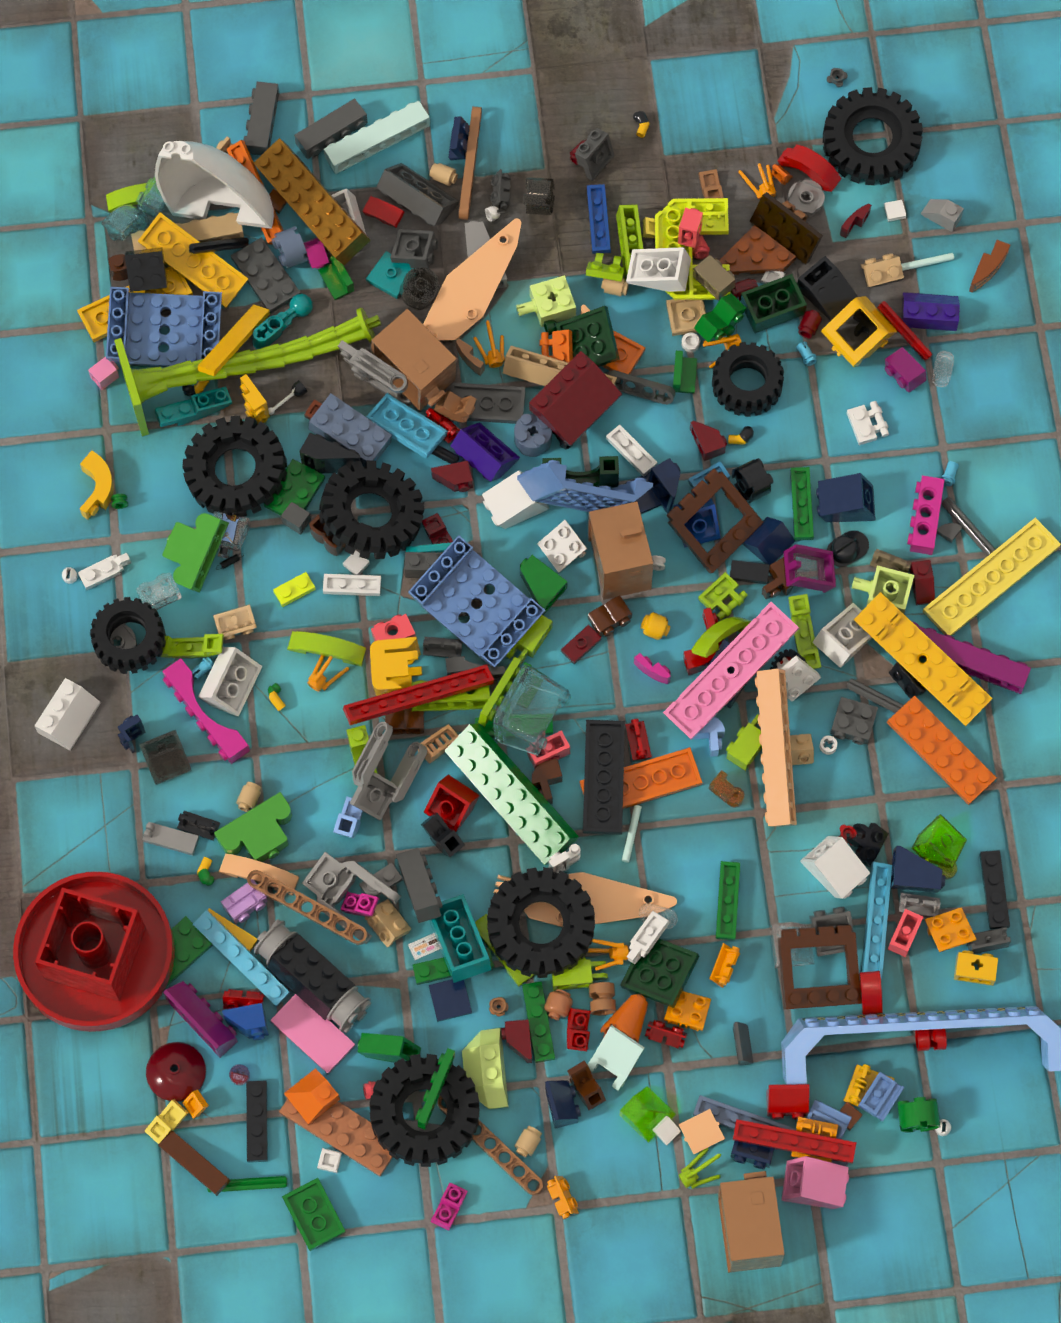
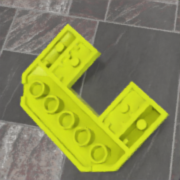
(667, 230)

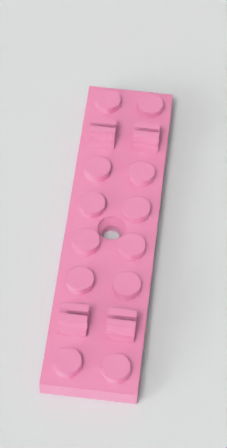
(746, 655)

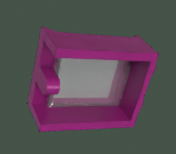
(809, 568)

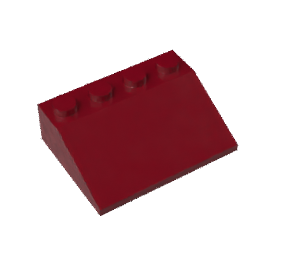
(575, 399)

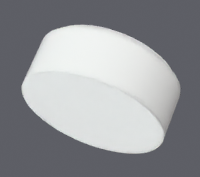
(690, 342)

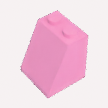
(815, 1183)

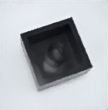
(146, 269)

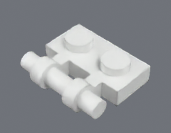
(862, 425)
(563, 860)

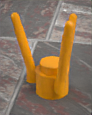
(763, 188)
(728, 341)
(494, 357)
(317, 679)
(617, 952)

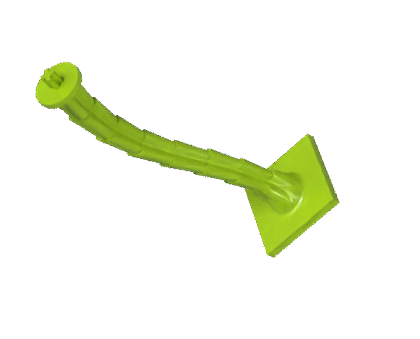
(149, 382)

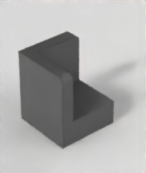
(296, 518)

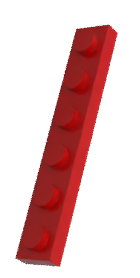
(794, 1141)

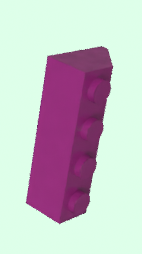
(201, 1018)

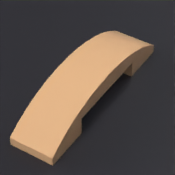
(241, 866)

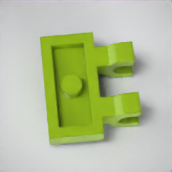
(604, 271)

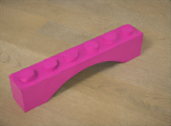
(229, 741)

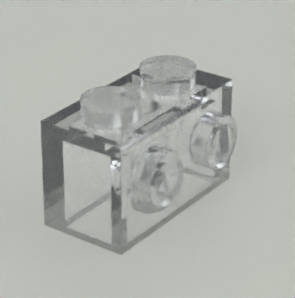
(159, 591)

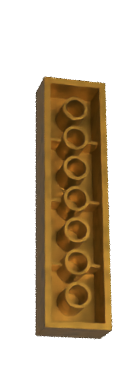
(312, 201)

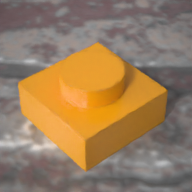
(195, 1104)

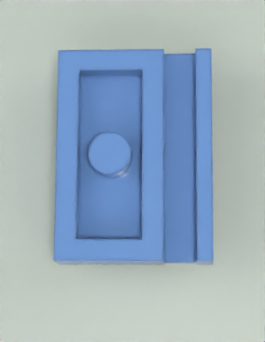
(881, 1096)
(826, 1113)

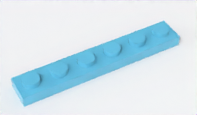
(876, 917)
(242, 958)

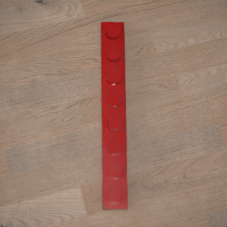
(418, 694)

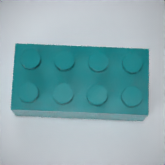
(460, 940)

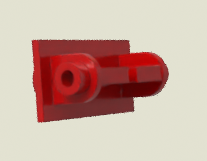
(444, 422)
(638, 740)
(234, 998)
(674, 1034)

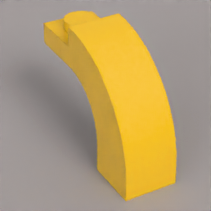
(99, 471)

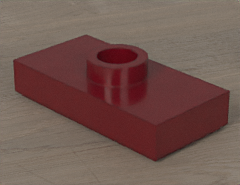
(581, 644)

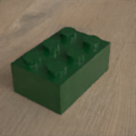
(773, 303)

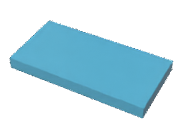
(407, 425)

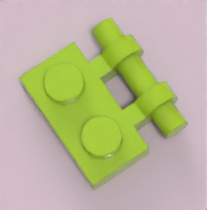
(718, 592)

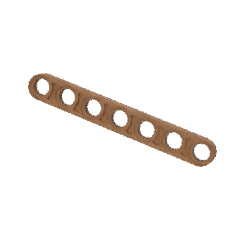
(470, 163)
(314, 914)
(501, 1148)

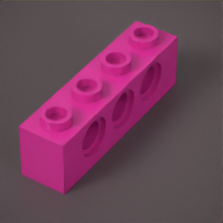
(934, 488)

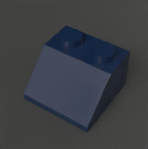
(665, 483)
(561, 1103)

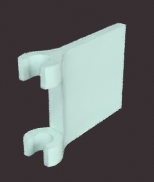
(617, 1054)

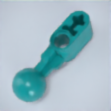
(265, 335)

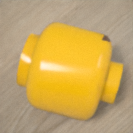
(655, 626)

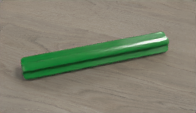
(256, 1183)

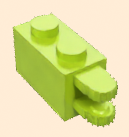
(532, 639)
(746, 746)
(579, 976)

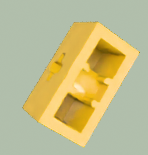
(966, 971)

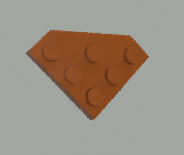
(757, 253)

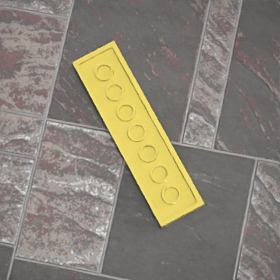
(991, 577)

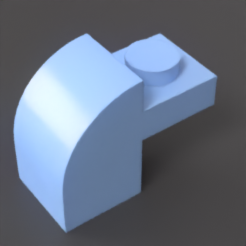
(714, 731)
(349, 820)

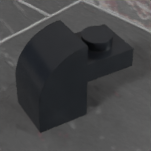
(442, 836)

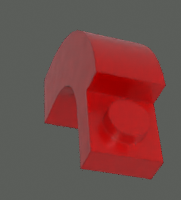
(811, 164)
(696, 663)

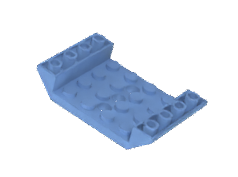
(138, 321)
(549, 486)
(458, 580)

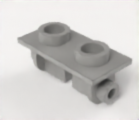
(919, 904)

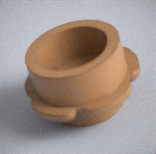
(493, 1006)

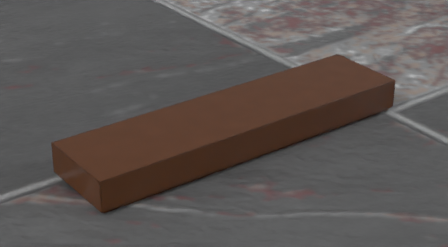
(194, 1163)

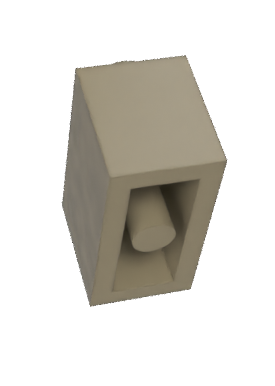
(714, 277)

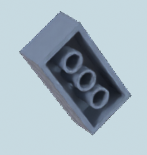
(349, 428)

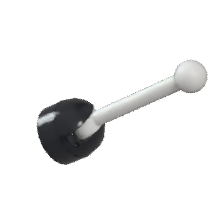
(297, 389)

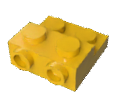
(254, 401)

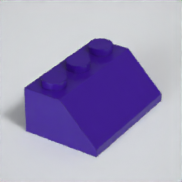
(930, 311)
(484, 451)

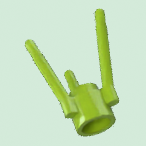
(690, 1175)

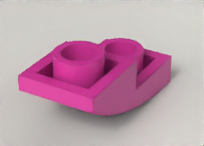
(656, 672)
(359, 904)
(449, 1206)

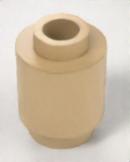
(443, 174)
(615, 287)
(248, 796)
(528, 1141)

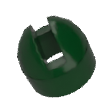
(549, 326)

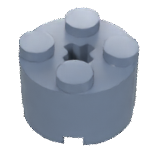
(290, 247)
(528, 444)

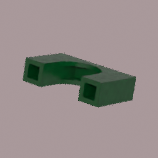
(604, 475)

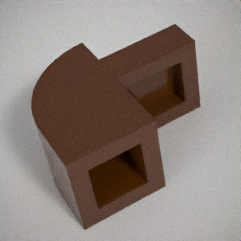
(774, 588)
(545, 775)
(586, 1086)

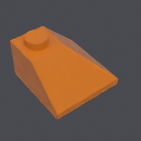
(312, 1096)

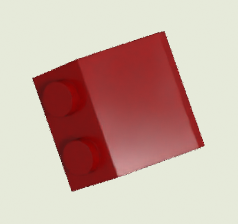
(452, 802)
(787, 1101)

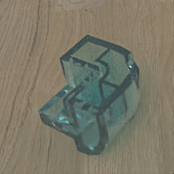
(124, 221)

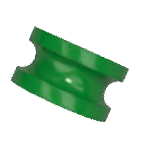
(119, 501)

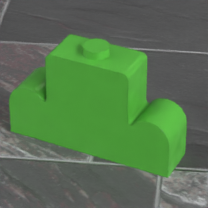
(194, 549)
(258, 830)

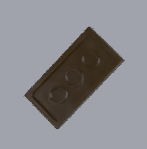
(786, 228)

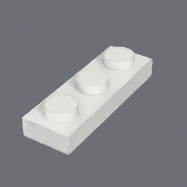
(631, 450)
(352, 584)

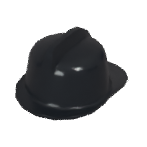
(848, 548)

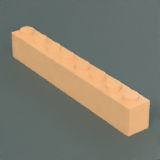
(776, 748)

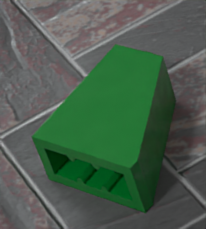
(542, 582)
(386, 1047)

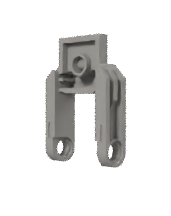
(374, 371)
(375, 791)
(333, 879)

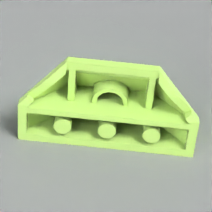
(485, 1065)

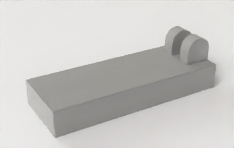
(170, 838)

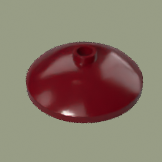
(177, 1084)

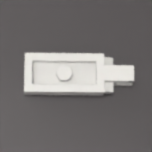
(103, 570)
(647, 936)

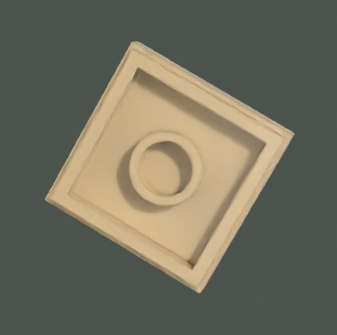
(684, 315)

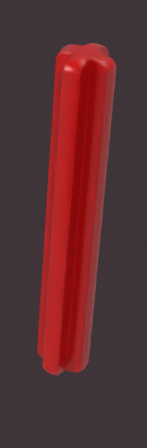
(904, 330)

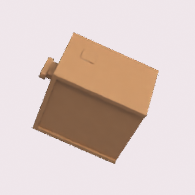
(417, 355)
(620, 550)
(751, 1223)

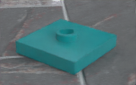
(388, 275)

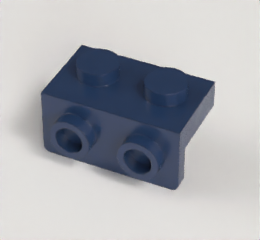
(459, 139)
(130, 730)
(756, 1154)

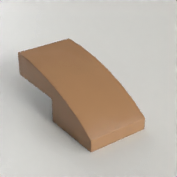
(710, 184)
(467, 355)

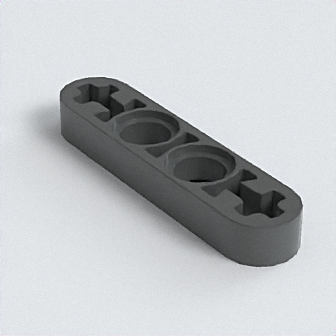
(639, 390)

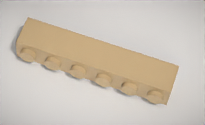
(205, 230)
(534, 366)

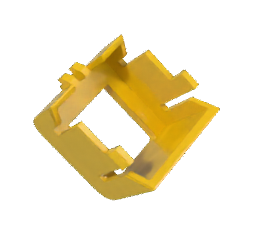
(871, 344)
(391, 662)

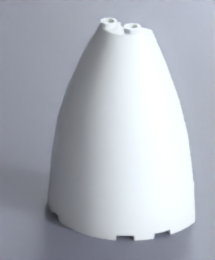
(200, 175)

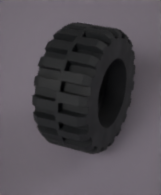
(747, 357)
(120, 613)

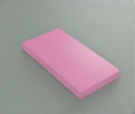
(312, 1034)

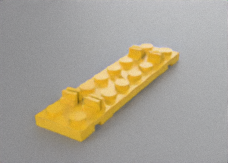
(906, 645)

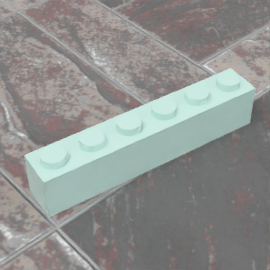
(376, 137)

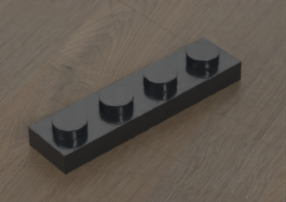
(994, 889)
(257, 1121)

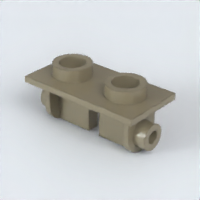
(889, 561)

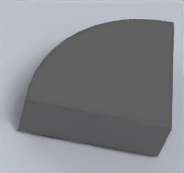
(949, 531)

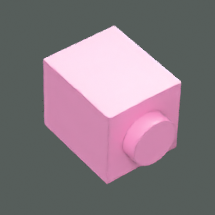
(104, 373)

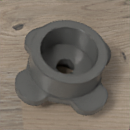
(837, 72)

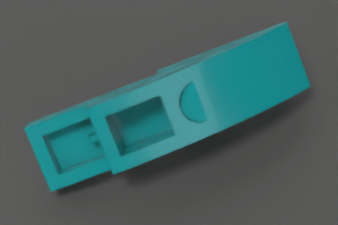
(193, 409)

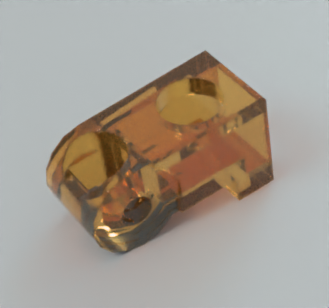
(726, 791)

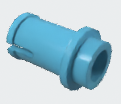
(806, 353)
(950, 473)
(202, 667)

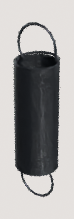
(231, 560)

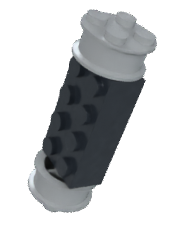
(311, 976)

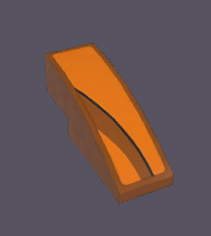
(989, 265)

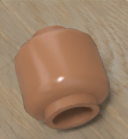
(558, 1004)

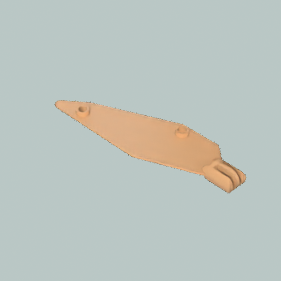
(472, 286)
(610, 900)

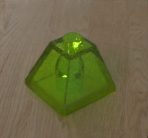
(939, 843)
(645, 1112)

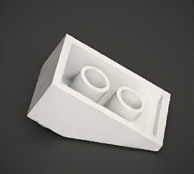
(659, 268)
(842, 636)

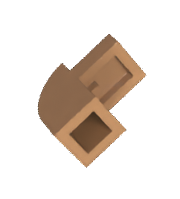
(455, 407)

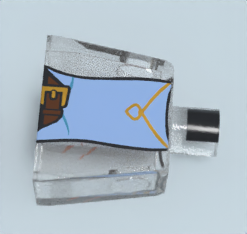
(234, 534)

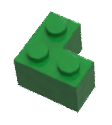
(722, 319)

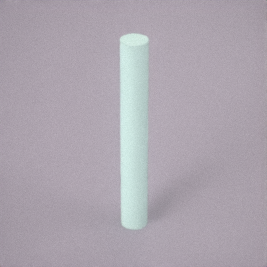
(927, 261)
(631, 833)

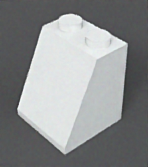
(511, 503)
(836, 866)

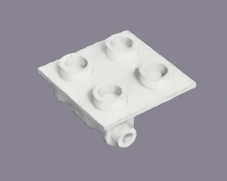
(562, 546)

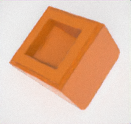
(781, 174)

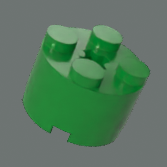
(918, 1115)

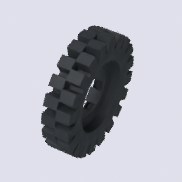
(872, 166)
(226, 436)
(359, 480)
(546, 887)
(418, 1146)

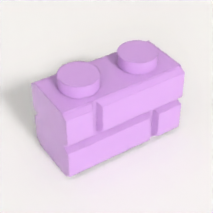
(244, 902)

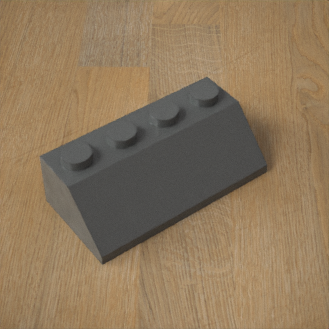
(416, 194)

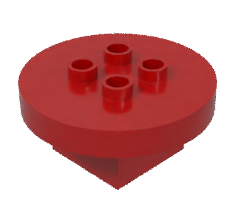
(94, 951)

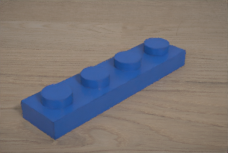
(598, 219)

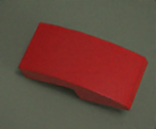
(383, 211)
(871, 992)
(577, 1029)

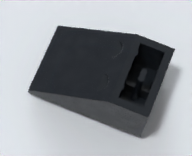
(826, 288)
(326, 455)

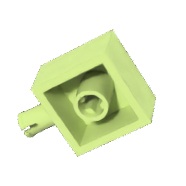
(550, 301)
(885, 580)

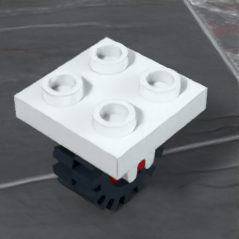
(797, 672)

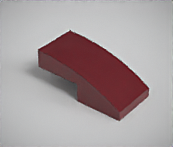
(857, 218)
(436, 530)

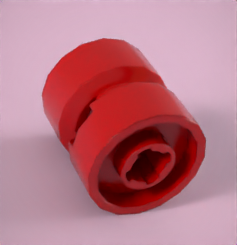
(930, 1038)

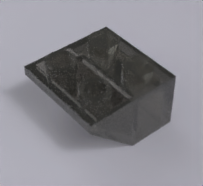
(165, 757)

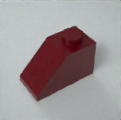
(708, 440)
(454, 476)
(923, 582)
(518, 1038)

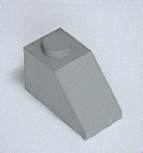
(943, 213)

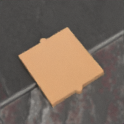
(701, 1131)

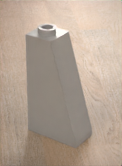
(476, 237)

